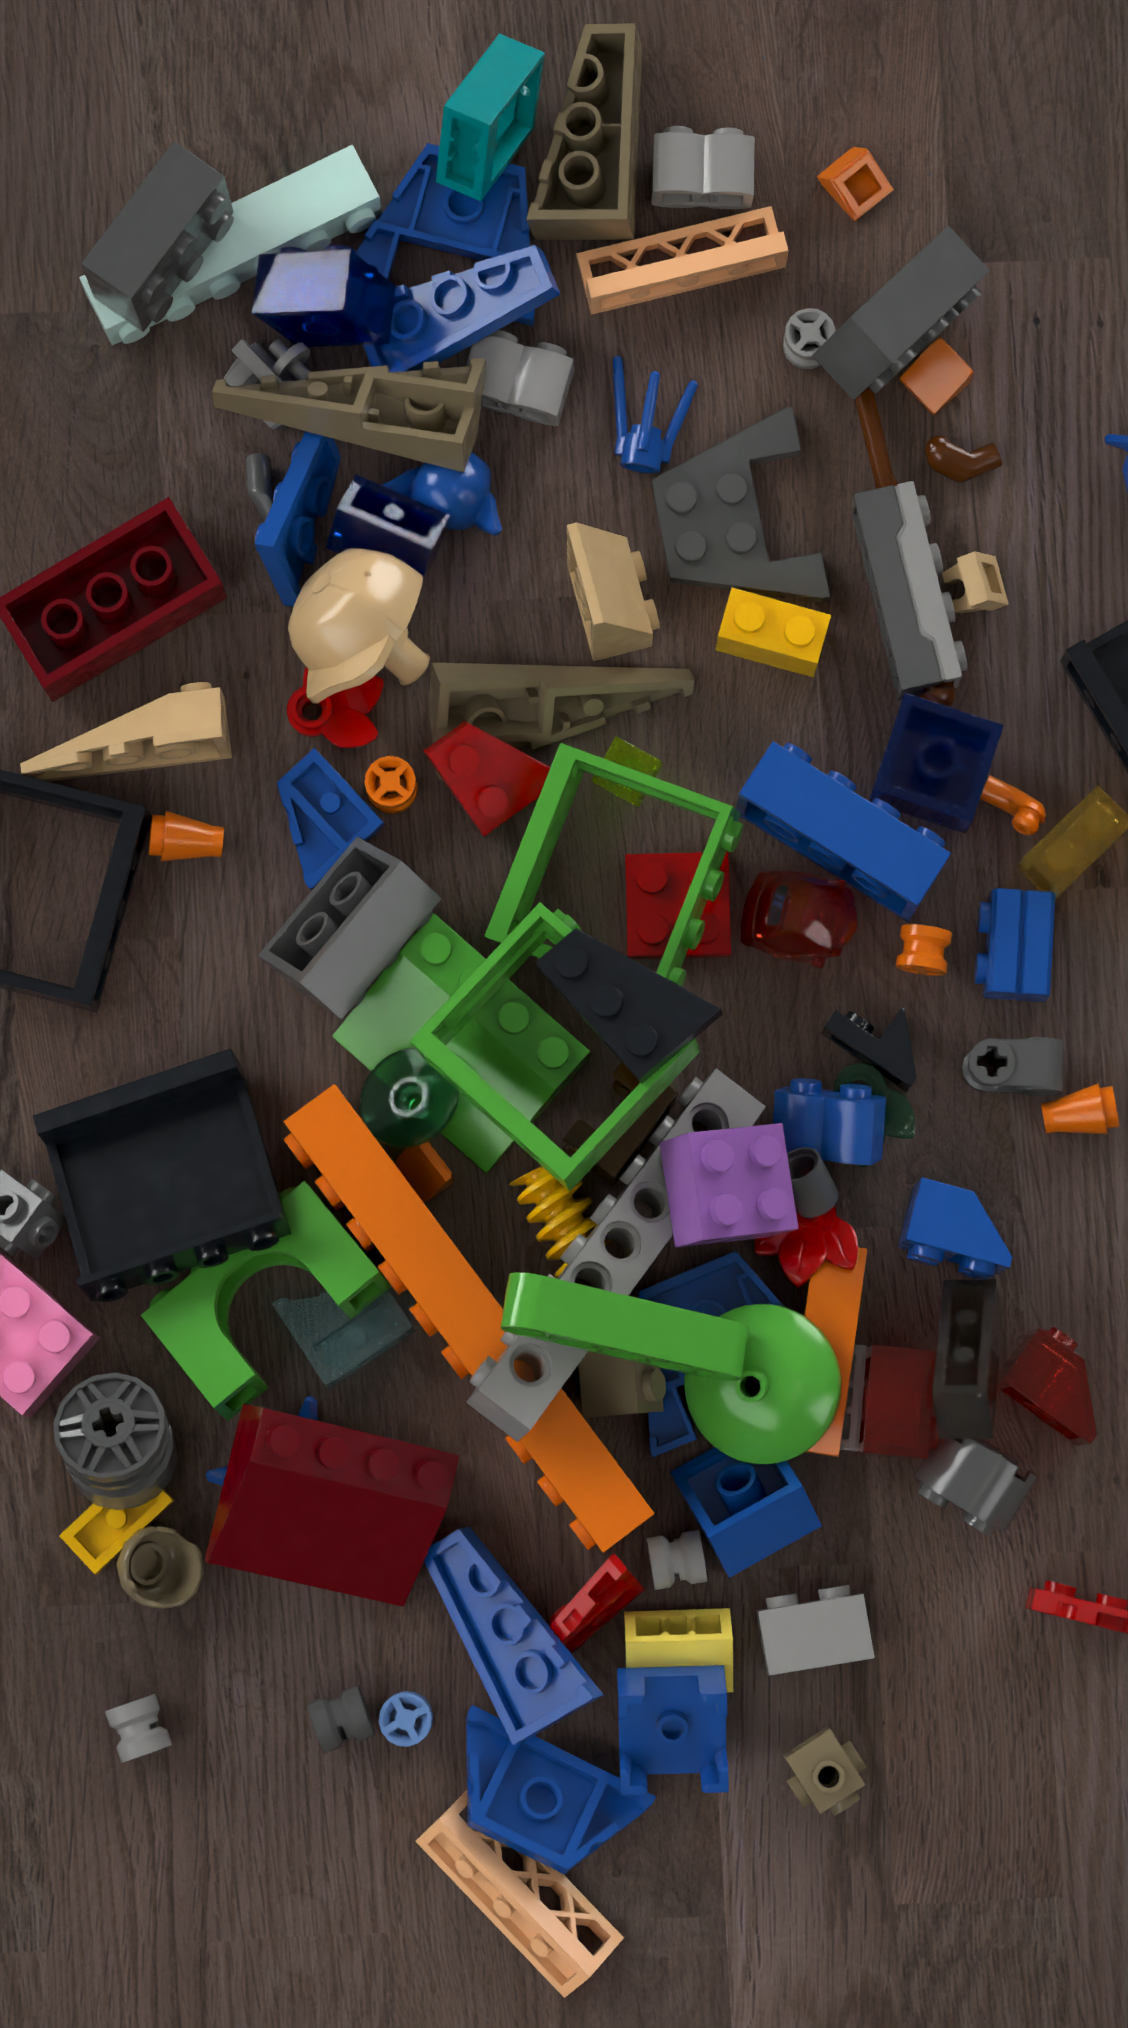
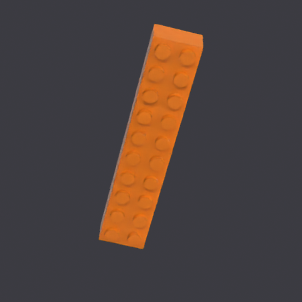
(460, 1307)

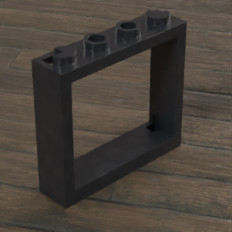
(114, 895)

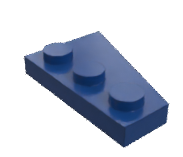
(288, 532)

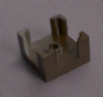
(629, 1145)

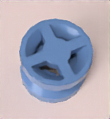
(402, 1730)

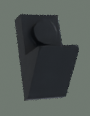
(889, 1054)

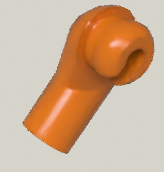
(1026, 809)

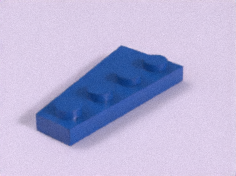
(463, 308)

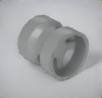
(676, 1559)
(138, 1728)

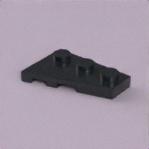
(625, 1003)

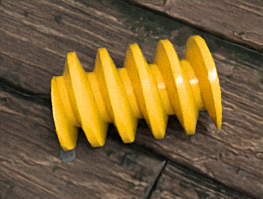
(557, 1209)

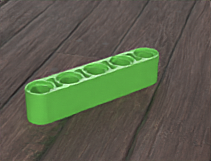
(624, 1327)

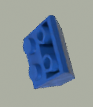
(952, 1227)

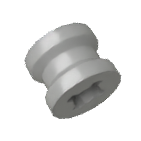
(814, 328)

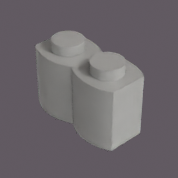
(702, 169)
(524, 378)

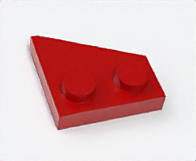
(1060, 1601)
(595, 1603)

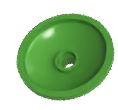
(795, 1396)

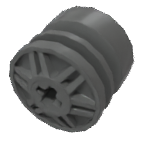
(120, 1468)

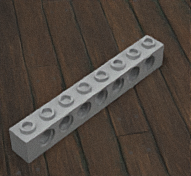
(518, 1404)

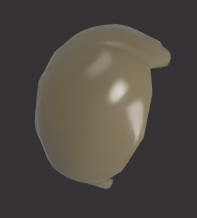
(160, 1567)

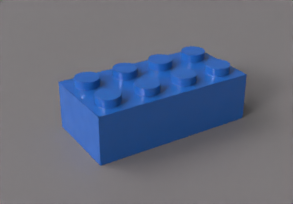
(842, 830)

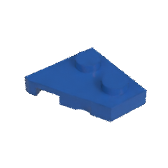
(323, 815)

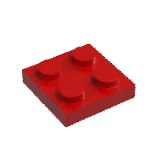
(654, 900)

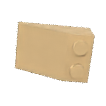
(609, 591)

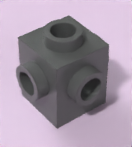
(27, 1216)

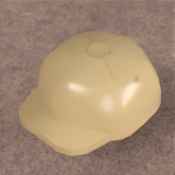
(356, 622)

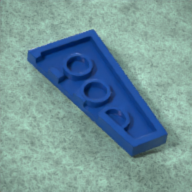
(510, 1644)

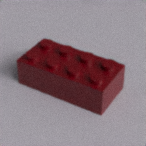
(110, 599)

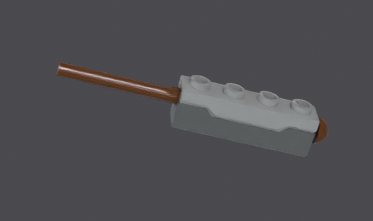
(904, 575)

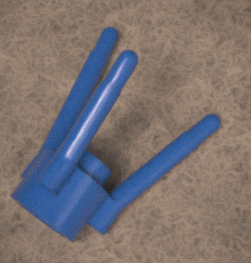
(643, 448)

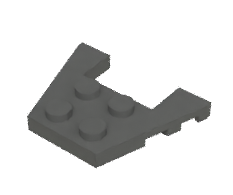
(714, 521)

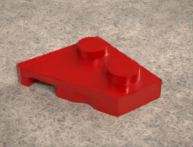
(486, 775)

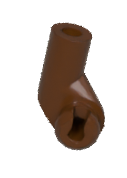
(958, 463)

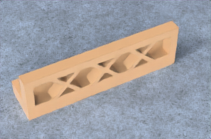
(684, 270)
(514, 1901)

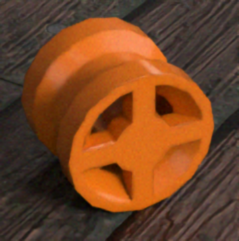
(384, 777)
(923, 950)

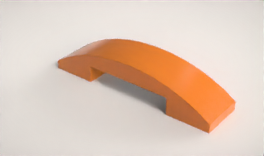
(834, 1309)

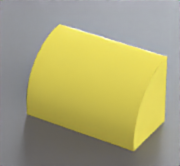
(680, 1639)

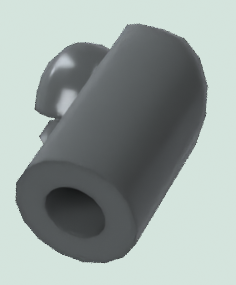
(259, 482)

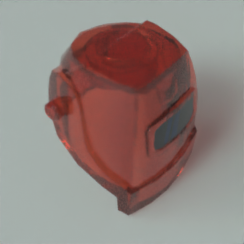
(798, 916)

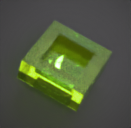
(631, 757)

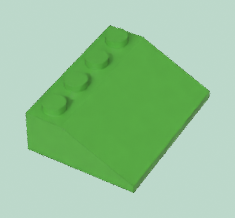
(505, 1042)

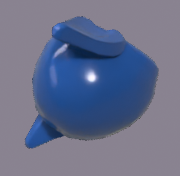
(456, 493)

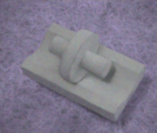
(256, 362)

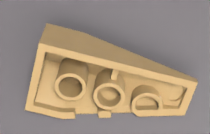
(163, 733)

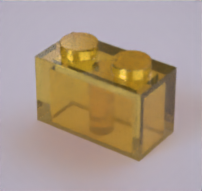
(1075, 843)

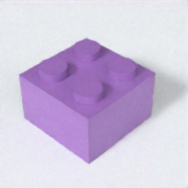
(728, 1185)

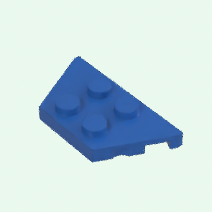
(541, 1796)

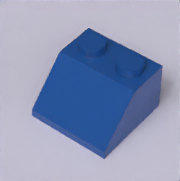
(745, 1507)

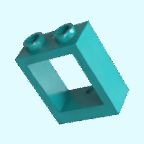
(489, 117)

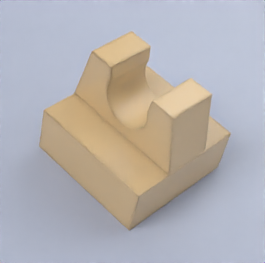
(981, 581)

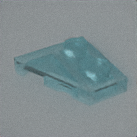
(335, 1342)

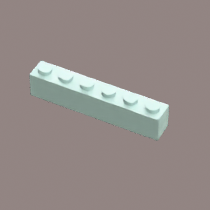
(292, 212)

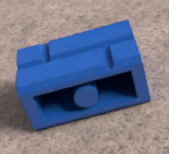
(1017, 945)

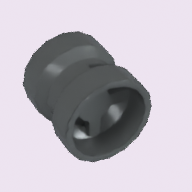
(341, 1719)

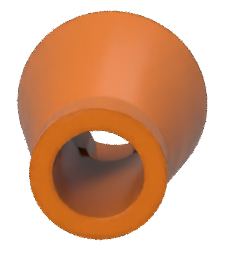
(183, 838)
(1084, 1111)

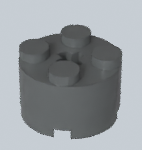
(975, 1479)

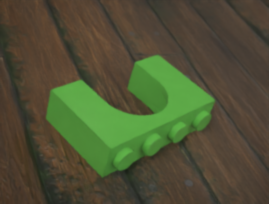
(195, 1313)

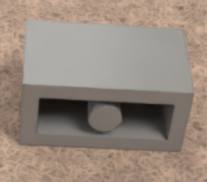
(814, 1632)

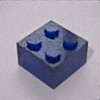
(324, 297)
(936, 762)

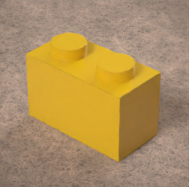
(772, 632)

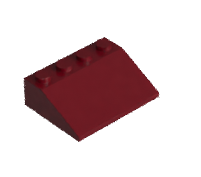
(329, 1505)

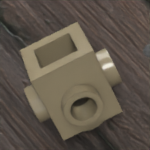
(808, 1760)

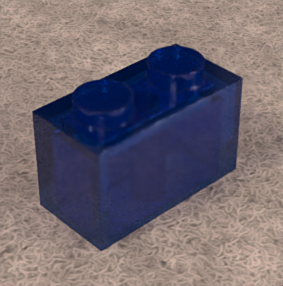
(387, 523)

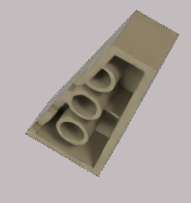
(593, 157)

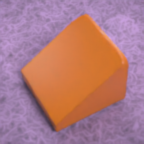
(855, 182)
(937, 376)
(424, 1170)

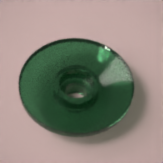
(392, 1090)

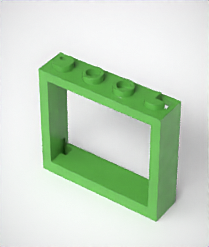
(548, 822)
(471, 996)

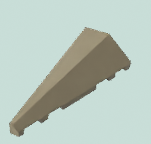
(408, 413)
(543, 701)

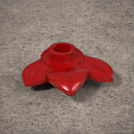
(342, 714)
(807, 1248)

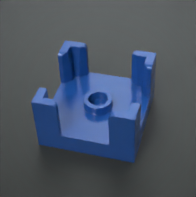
(672, 1725)

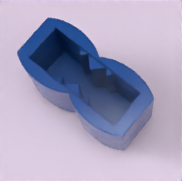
(836, 1124)

